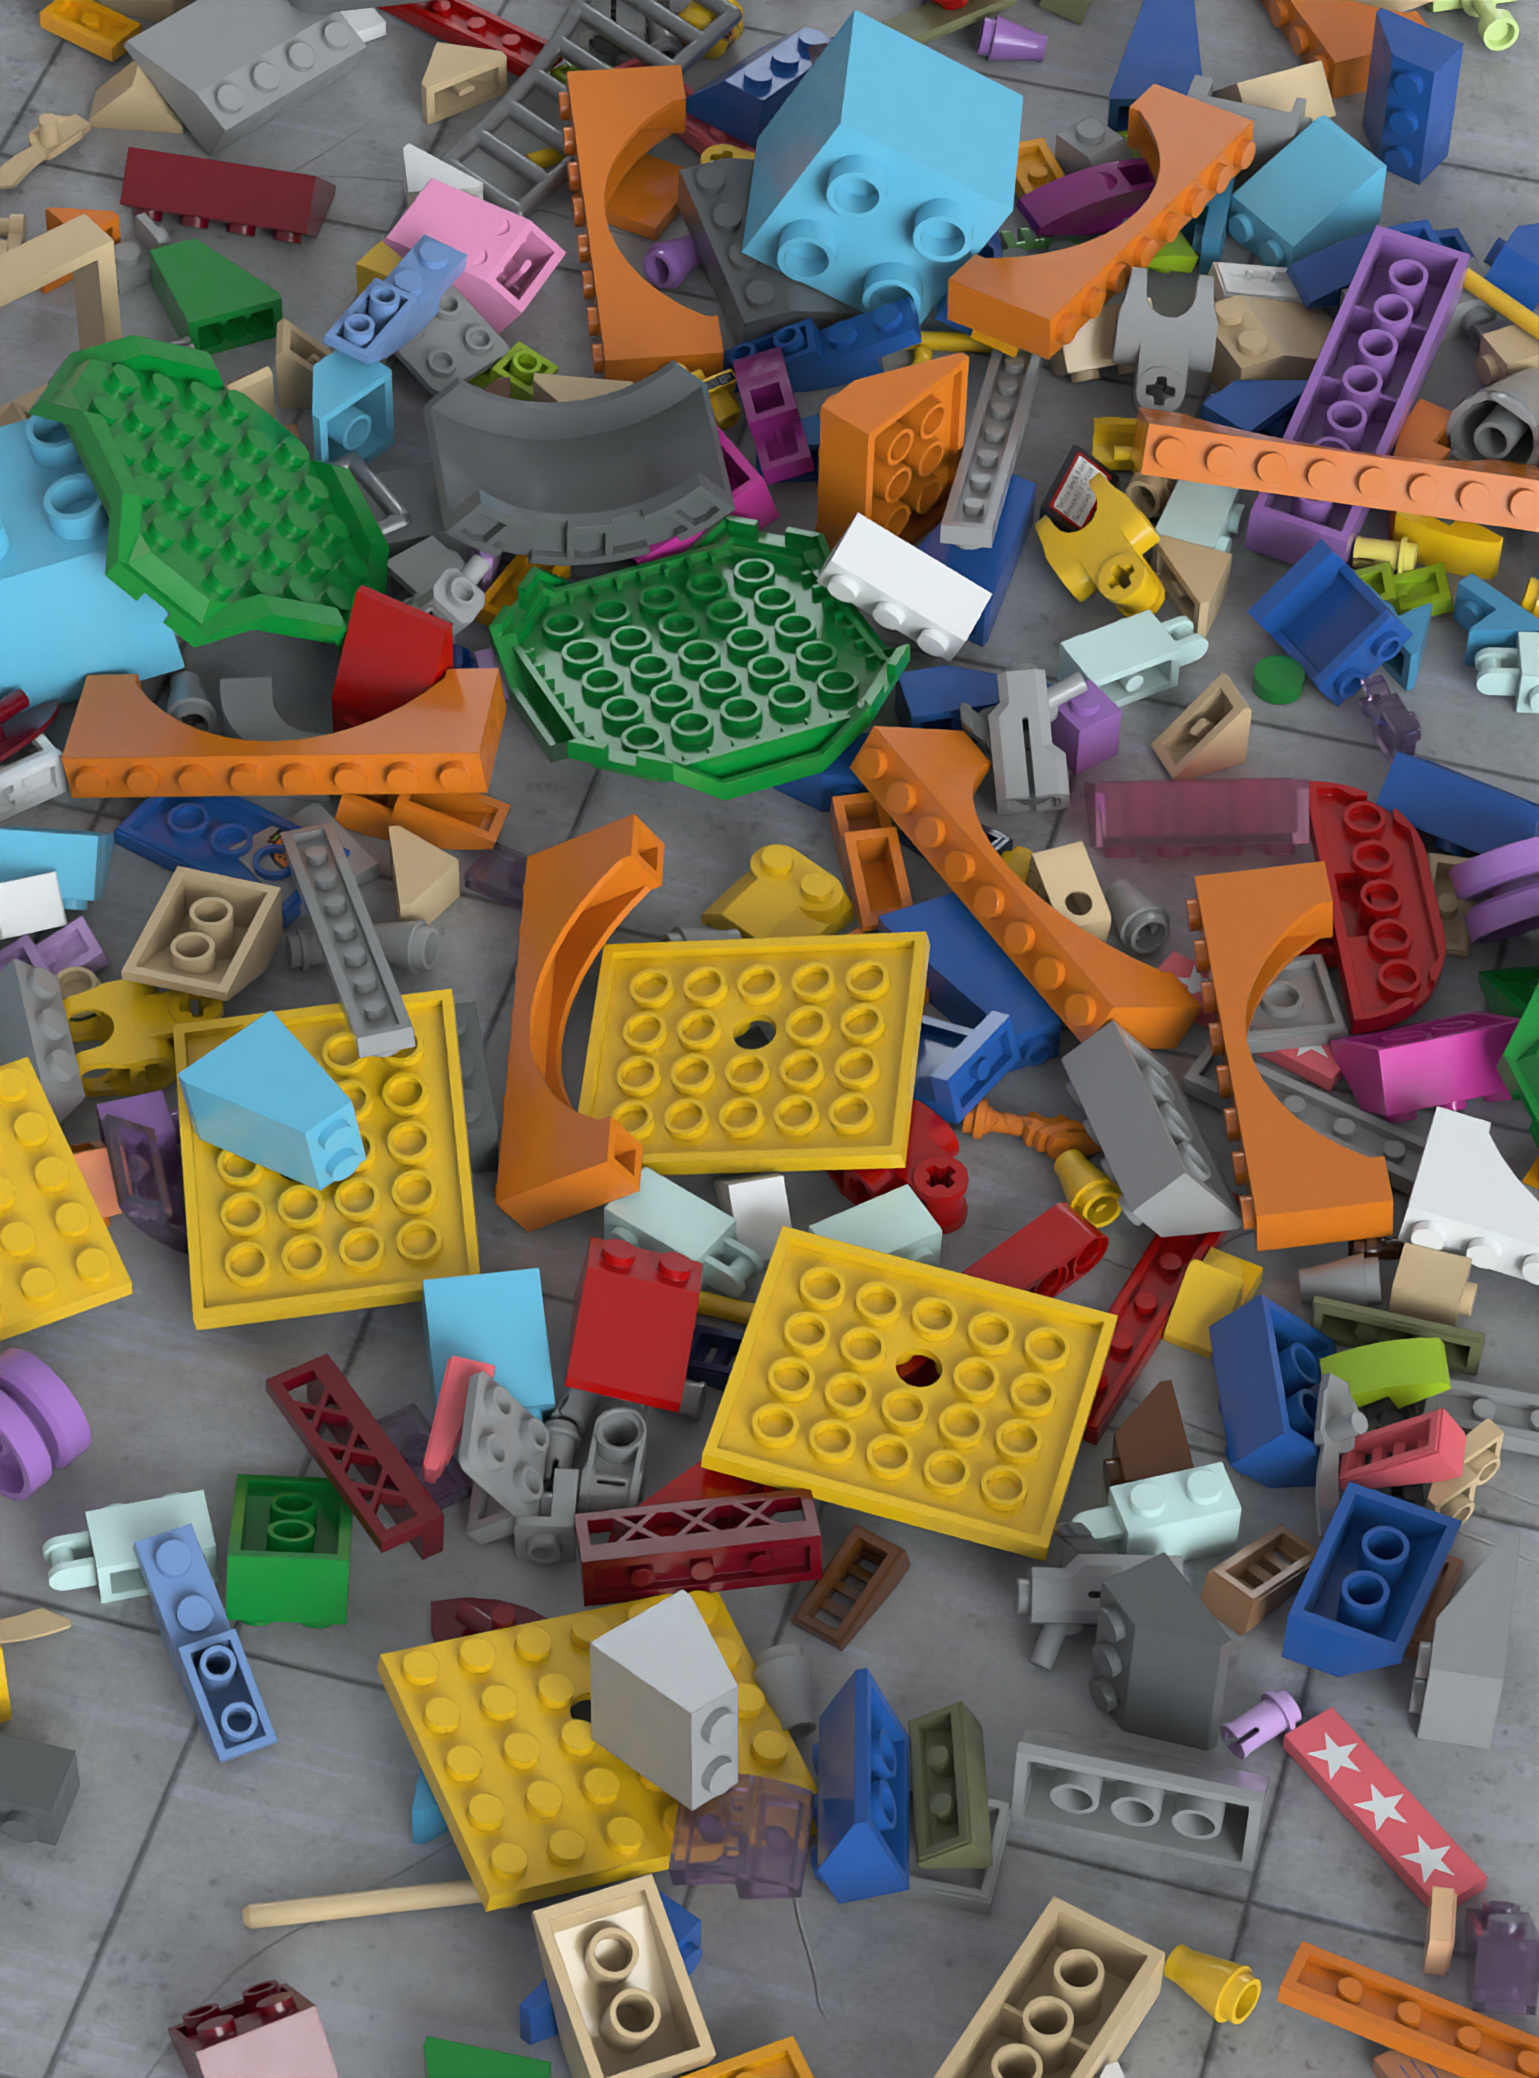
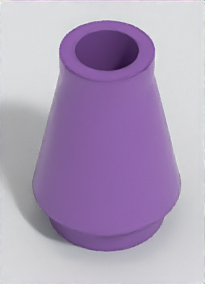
(1009, 41)
(671, 262)

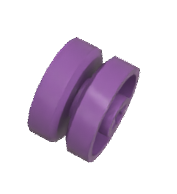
(1512, 881)
(38, 1424)

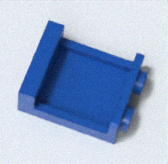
(1330, 622)
(962, 1063)

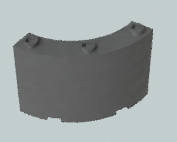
(578, 475)

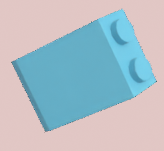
(1308, 196)
(273, 1106)
(495, 1322)

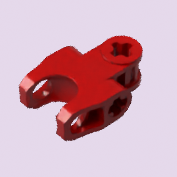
(929, 1172)

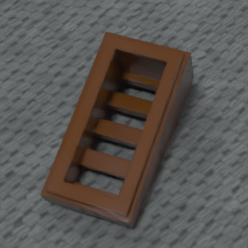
(858, 1545)

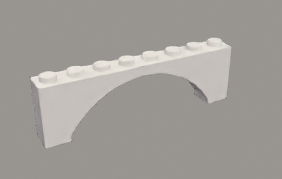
(1471, 1200)

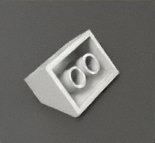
(903, 588)

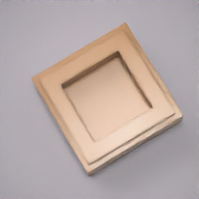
(1440, 1931)

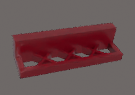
(368, 1448)
(699, 1555)

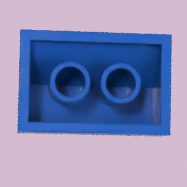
(756, 87)
(1410, 95)
(1456, 806)
(1269, 1391)
(1368, 1583)
(861, 1794)

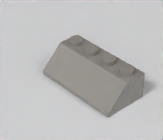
(1148, 1136)
(1139, 1798)

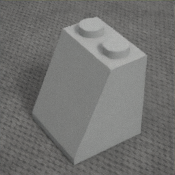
(667, 1701)

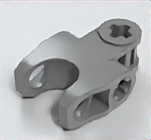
(1164, 345)

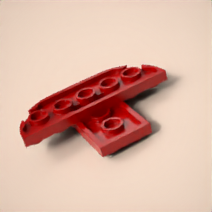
(1384, 907)

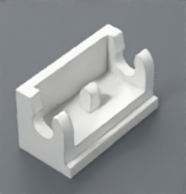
(31, 778)

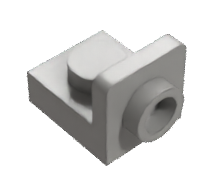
(133, 255)
(551, 1534)

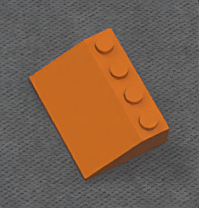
(892, 448)

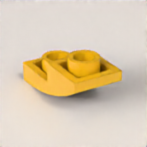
(1461, 546)

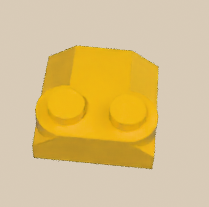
(782, 898)

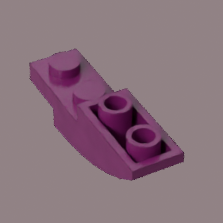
(1088, 199)
(773, 415)

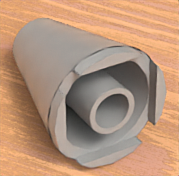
(1499, 421)

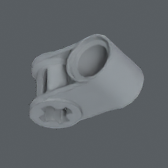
(614, 1473)

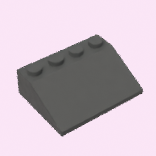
(751, 294)

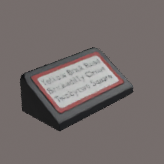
(1070, 499)

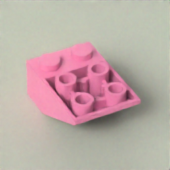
(504, 251)

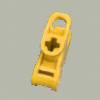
(1107, 553)
(136, 1032)

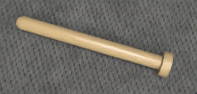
(361, 1904)

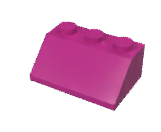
(1426, 1064)

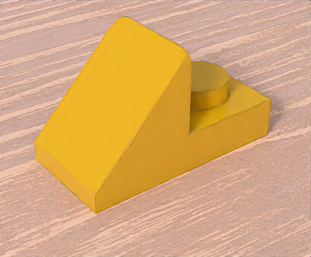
(1207, 1295)

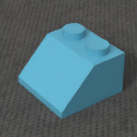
(351, 408)
(76, 855)

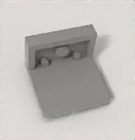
(451, 345)
(504, 1456)

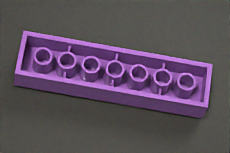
(1364, 382)

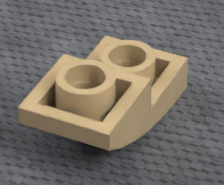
(1480, 1464)

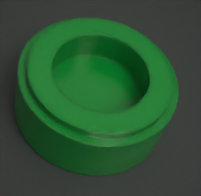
(1278, 679)

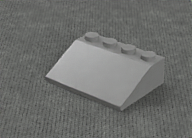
(242, 63)

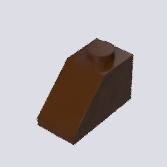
(1149, 1441)

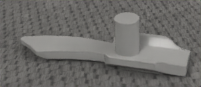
(1335, 1433)

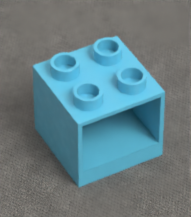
(883, 170)
(55, 601)

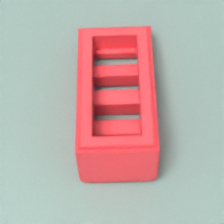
(449, 1415)
(1423, 1451)

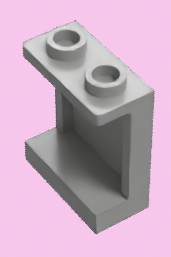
(1271, 127)

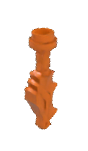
(1045, 1134)

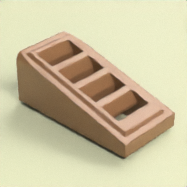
(1239, 1603)

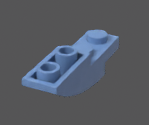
(400, 306)
(203, 1644)

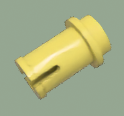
(1376, 551)

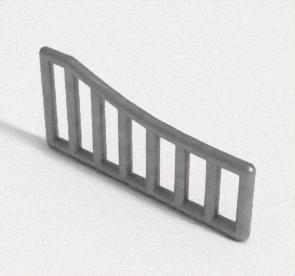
(537, 77)

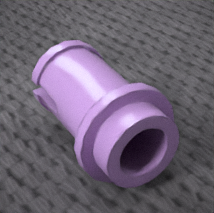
(1263, 1722)

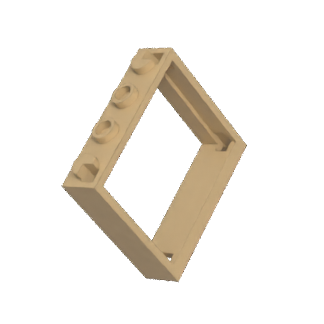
(76, 248)

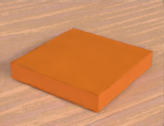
(645, 198)

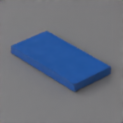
(199, 835)

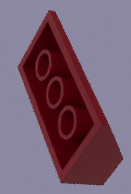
(226, 194)

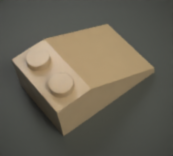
(1266, 340)
(208, 935)
(621, 1985)

